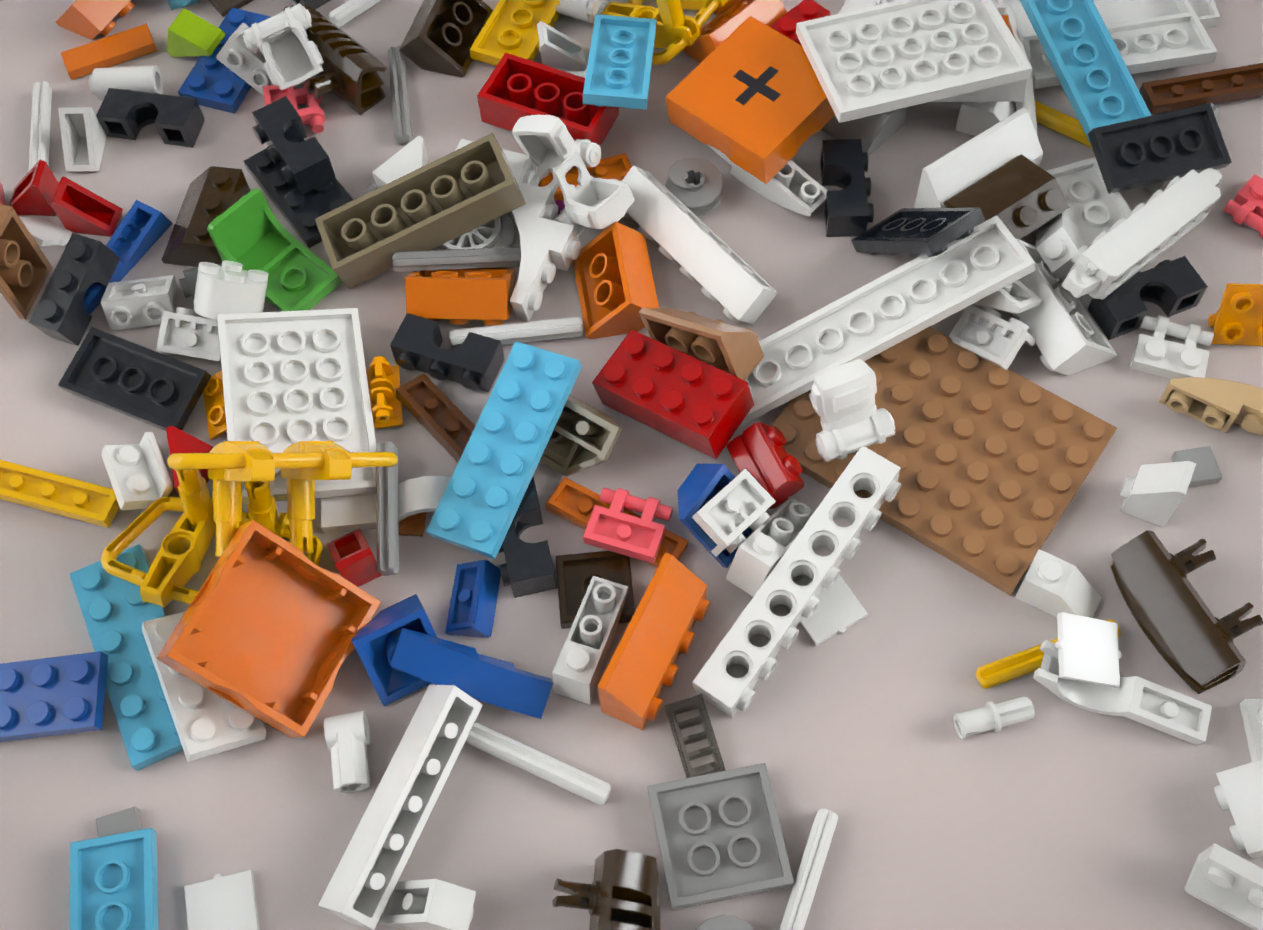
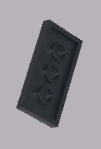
(1158, 147)
(296, 208)
(919, 231)
(134, 380)

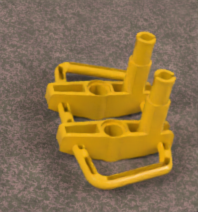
(673, 28)
(251, 461)
(189, 538)

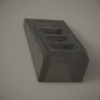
(695, 702)

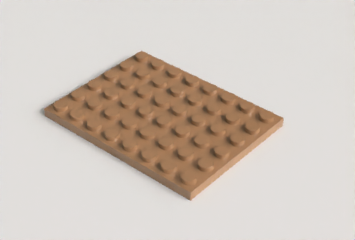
(977, 453)

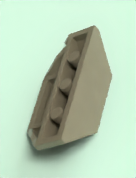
(580, 438)

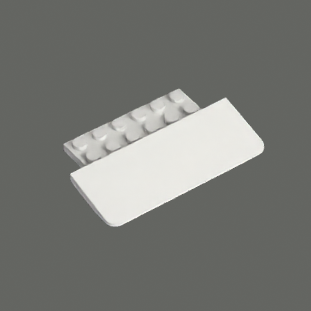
(1146, 33)

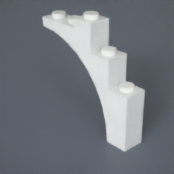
(543, 241)

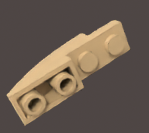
(1216, 402)

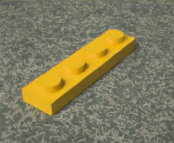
(57, 494)

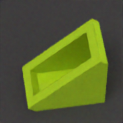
(192, 36)

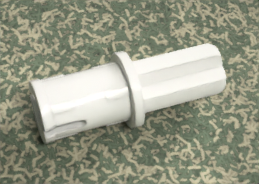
(993, 716)

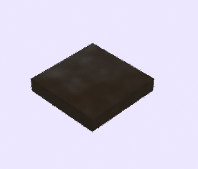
(575, 574)

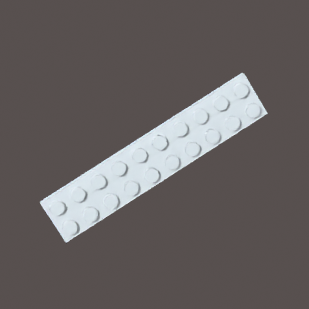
(885, 313)

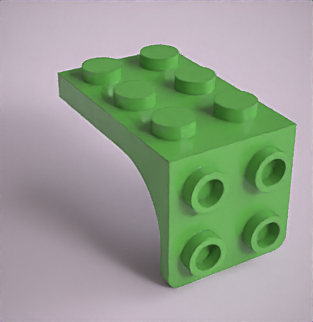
(257, 240)

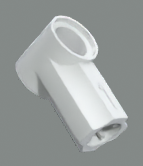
(348, 741)

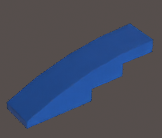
(473, 673)

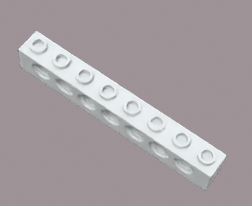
(864, 472)

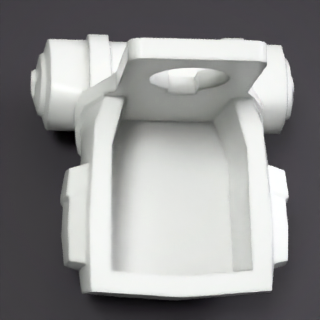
(285, 47)
(549, 144)
(594, 201)
(848, 410)

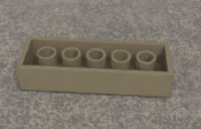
(420, 210)

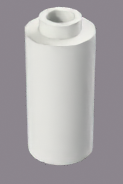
(134, 78)

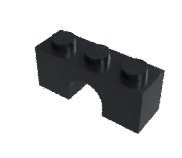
(128, 111)
(302, 162)
(845, 166)
(1170, 285)
(62, 304)
(471, 364)
(527, 564)

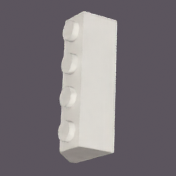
(978, 158)
(1061, 323)

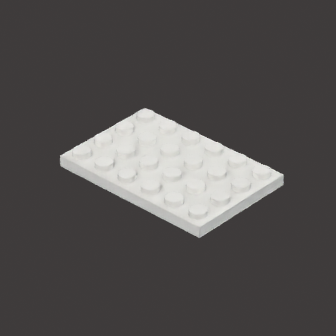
(910, 54)
(296, 382)

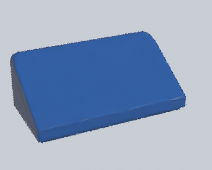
(473, 599)

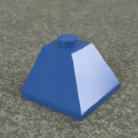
(696, 491)
(377, 643)

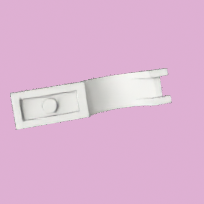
(359, 511)
(1133, 699)

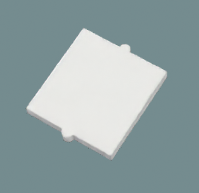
(46, 232)
(835, 612)
(1088, 650)
(223, 903)

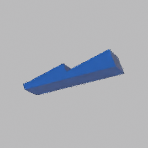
(130, 242)

